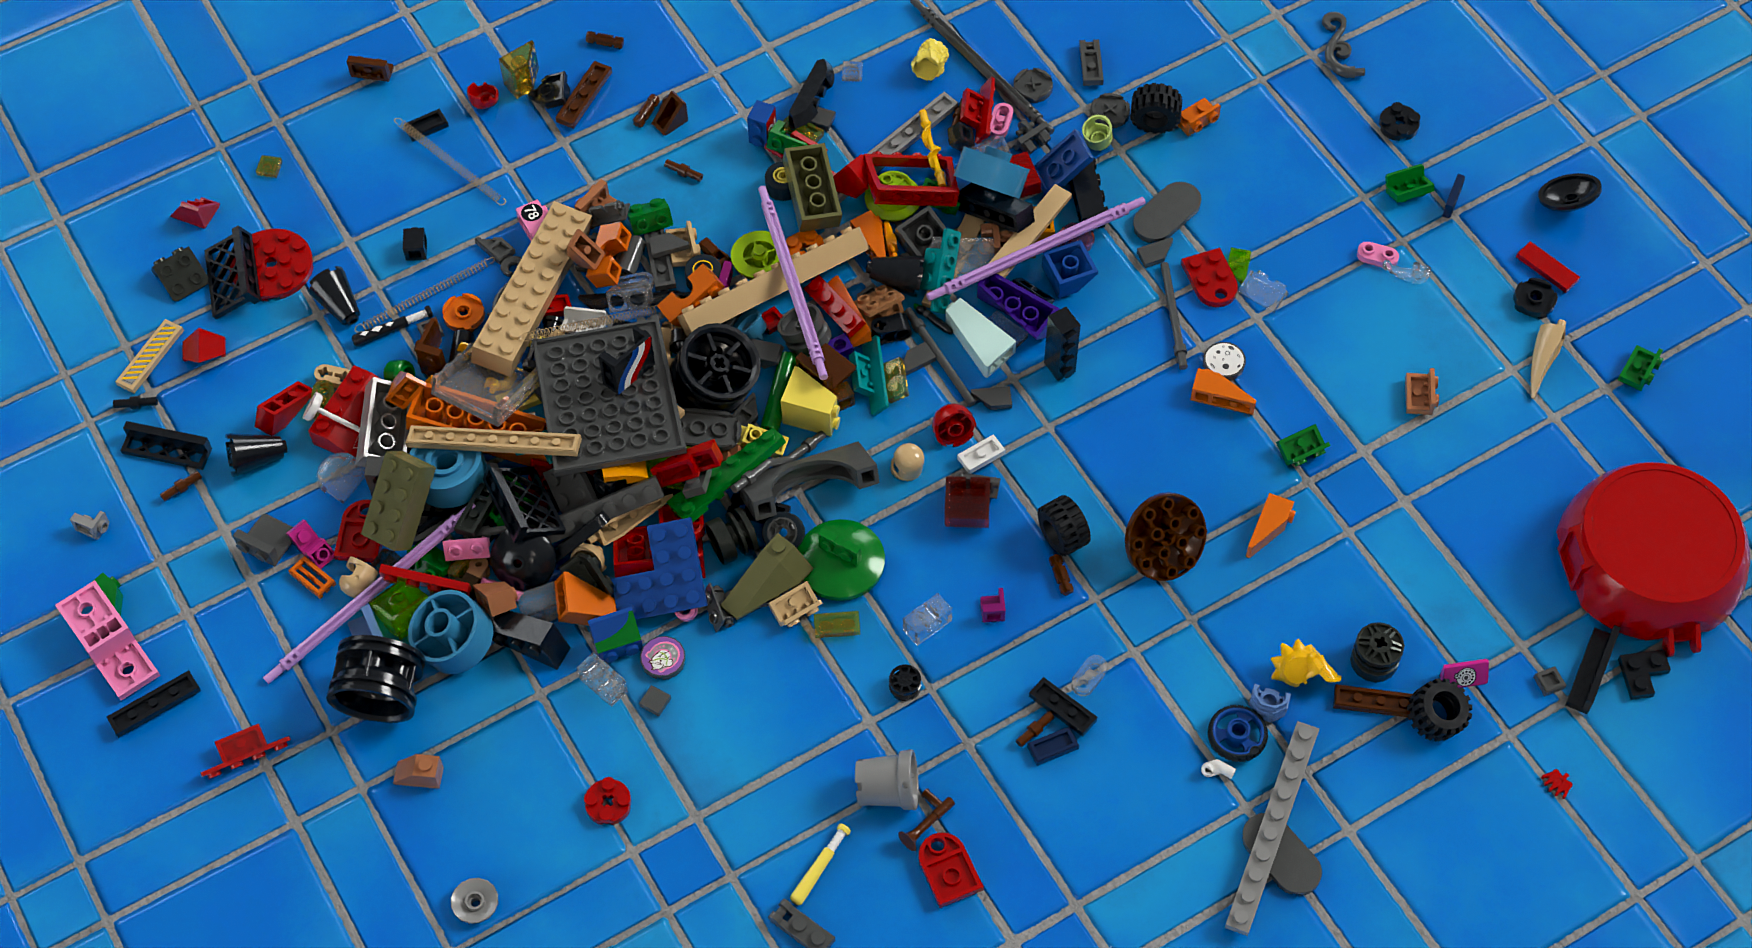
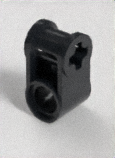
(892, 328)

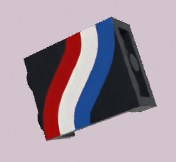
(622, 372)

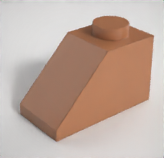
(584, 251)
(495, 597)
(419, 771)

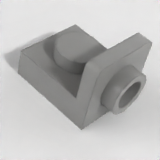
(90, 526)

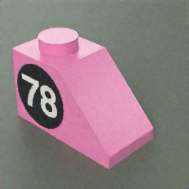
(531, 216)

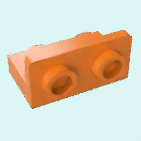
(1198, 116)

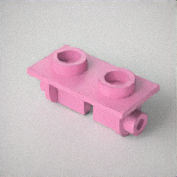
(466, 548)

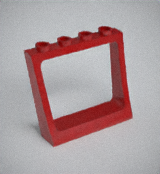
(911, 194)

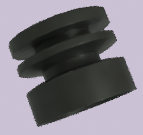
(735, 534)
(1373, 662)

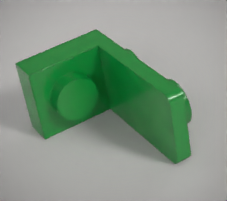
(779, 140)

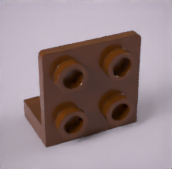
(836, 365)

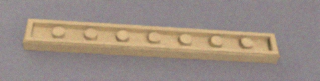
(493, 440)

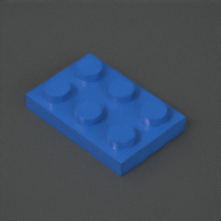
(1063, 161)

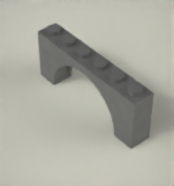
(842, 463)

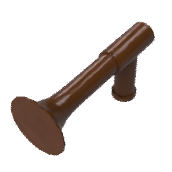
(909, 839)

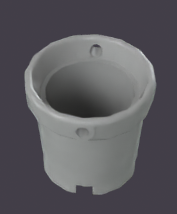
(888, 781)

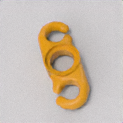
(890, 240)

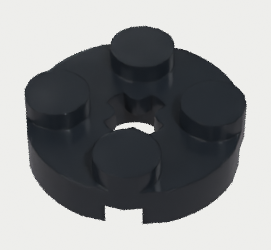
(1402, 113)
(1535, 308)

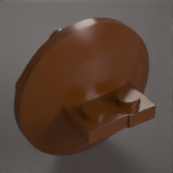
(1165, 536)

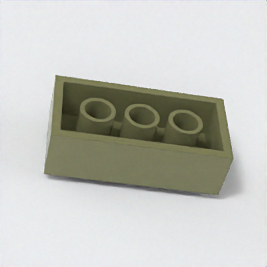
(812, 187)
(398, 500)

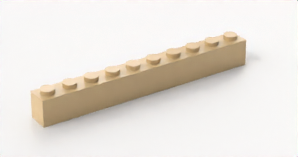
(772, 283)

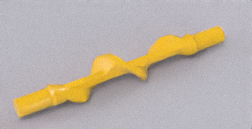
(934, 149)

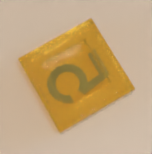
(269, 166)

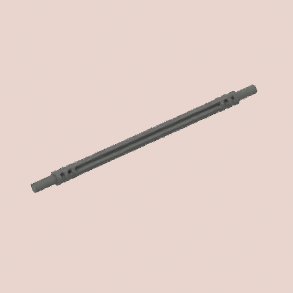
(980, 64)

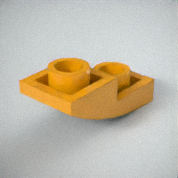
(631, 472)

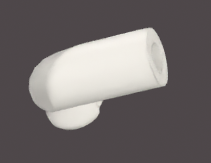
(1217, 767)

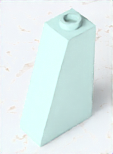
(980, 337)

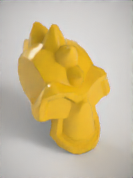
(1300, 664)

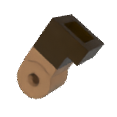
(477, 569)

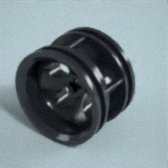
(375, 678)

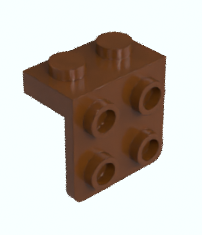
(427, 349)

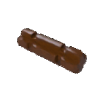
(604, 39)
(646, 110)
(1061, 574)

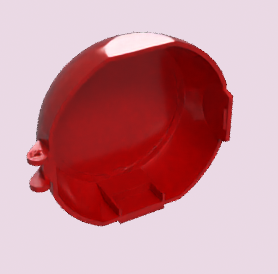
(1655, 552)

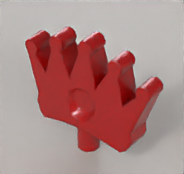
(1558, 781)

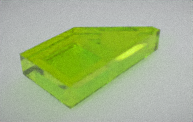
(1239, 263)

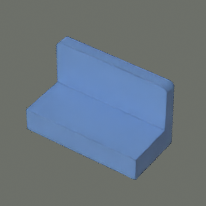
(365, 624)

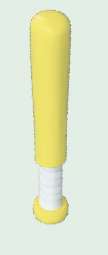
(813, 874)

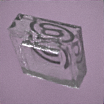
(852, 71)

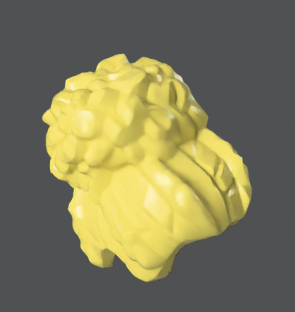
(930, 60)

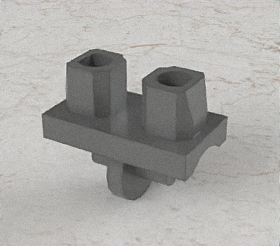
(1025, 142)

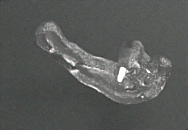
(1416, 275)

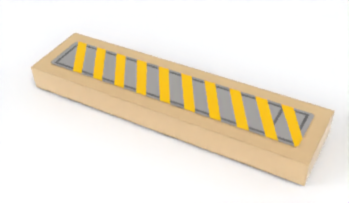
(149, 356)

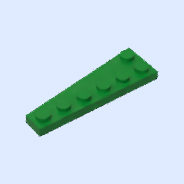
(727, 475)

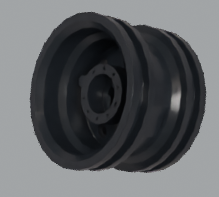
(713, 371)

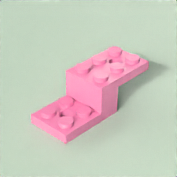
(107, 640)

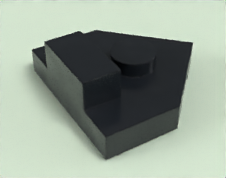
(552, 92)

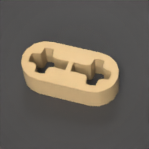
(334, 374)

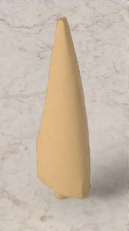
(1546, 349)
(624, 523)

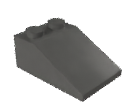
(918, 231)

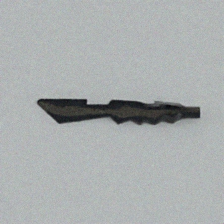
(599, 301)

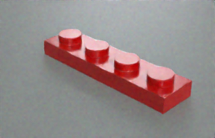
(834, 306)
(415, 579)

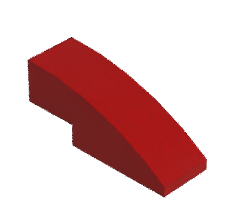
(688, 465)

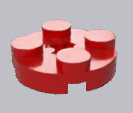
(608, 789)

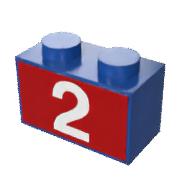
(760, 122)

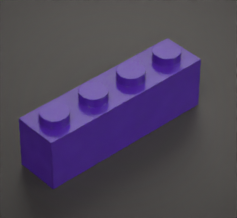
(1018, 303)

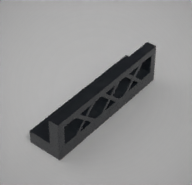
(166, 438)
(1592, 669)

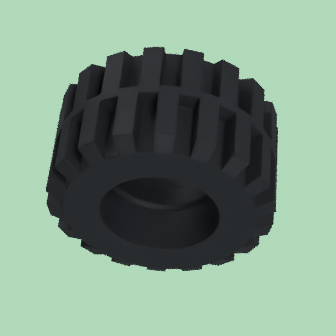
(1156, 108)
(1064, 525)
(1453, 701)

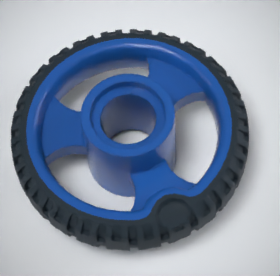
(1240, 724)

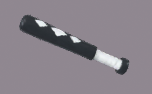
(384, 329)

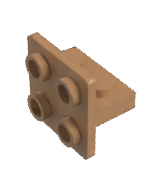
(880, 303)

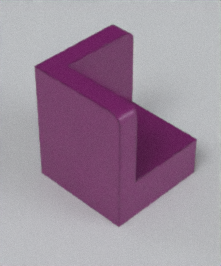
(993, 607)

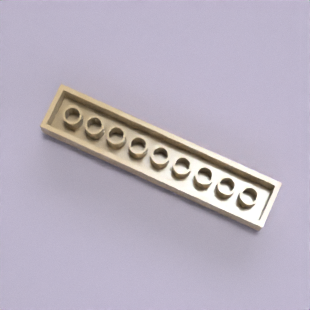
(529, 291)

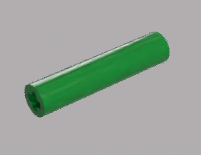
(773, 415)

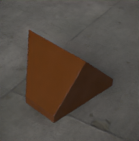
(671, 114)

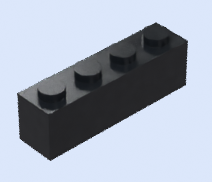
(1087, 194)
(996, 207)
(1062, 343)

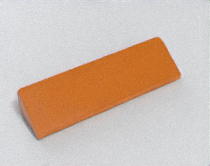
(864, 334)

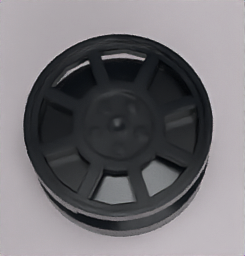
(905, 683)

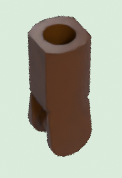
(710, 248)

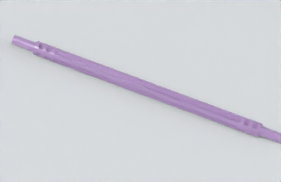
(1036, 248)
(793, 283)
(361, 600)

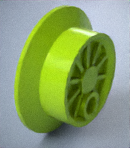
(891, 212)
(754, 253)

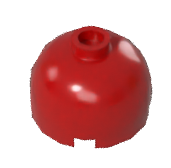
(953, 425)

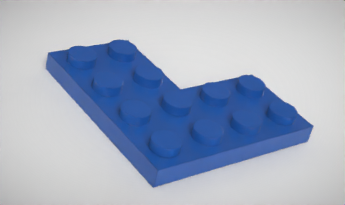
(676, 578)

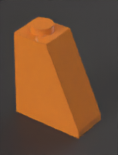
(580, 601)

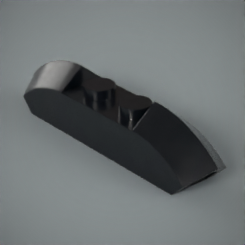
(808, 100)

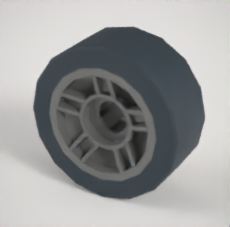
(786, 520)

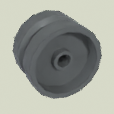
(792, 334)

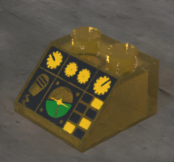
(520, 69)

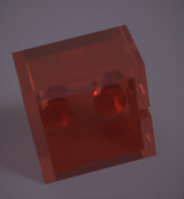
(967, 506)

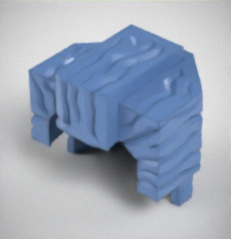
(1269, 703)

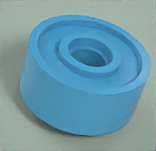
(992, 170)
(455, 475)
(451, 631)

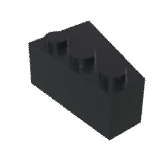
(530, 637)

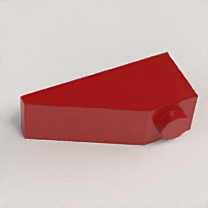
(281, 408)

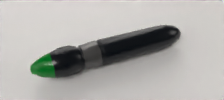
(920, 309)

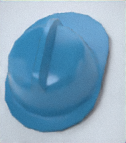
(751, 324)

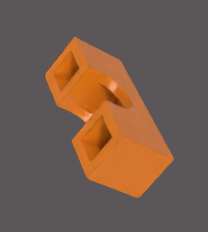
(612, 240)
(704, 284)

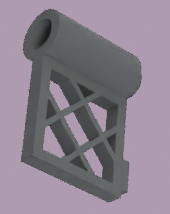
(629, 259)

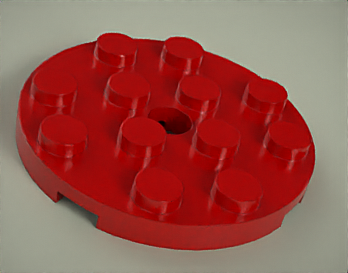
(292, 266)

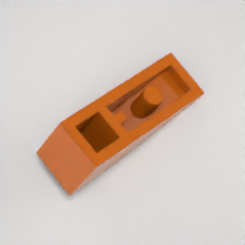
(873, 232)
(404, 389)
(1218, 391)
(1271, 523)

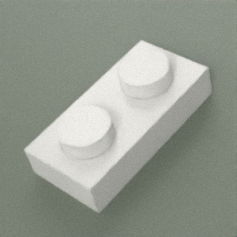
(981, 454)

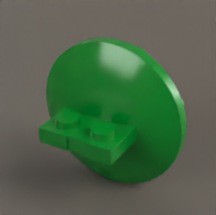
(844, 559)

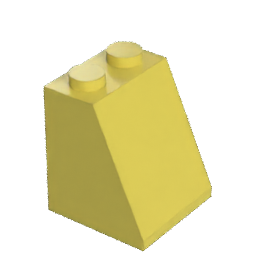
(809, 404)

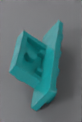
(940, 268)
(869, 375)

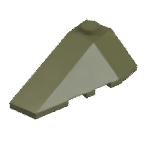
(771, 573)

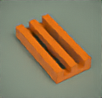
(323, 587)

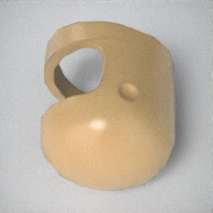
(909, 461)
(359, 580)

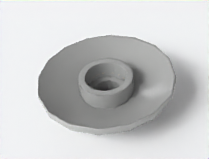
(474, 890)

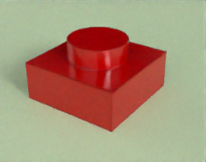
(772, 318)

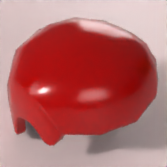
(482, 96)

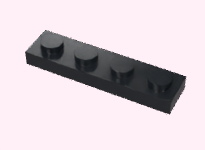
(153, 704)

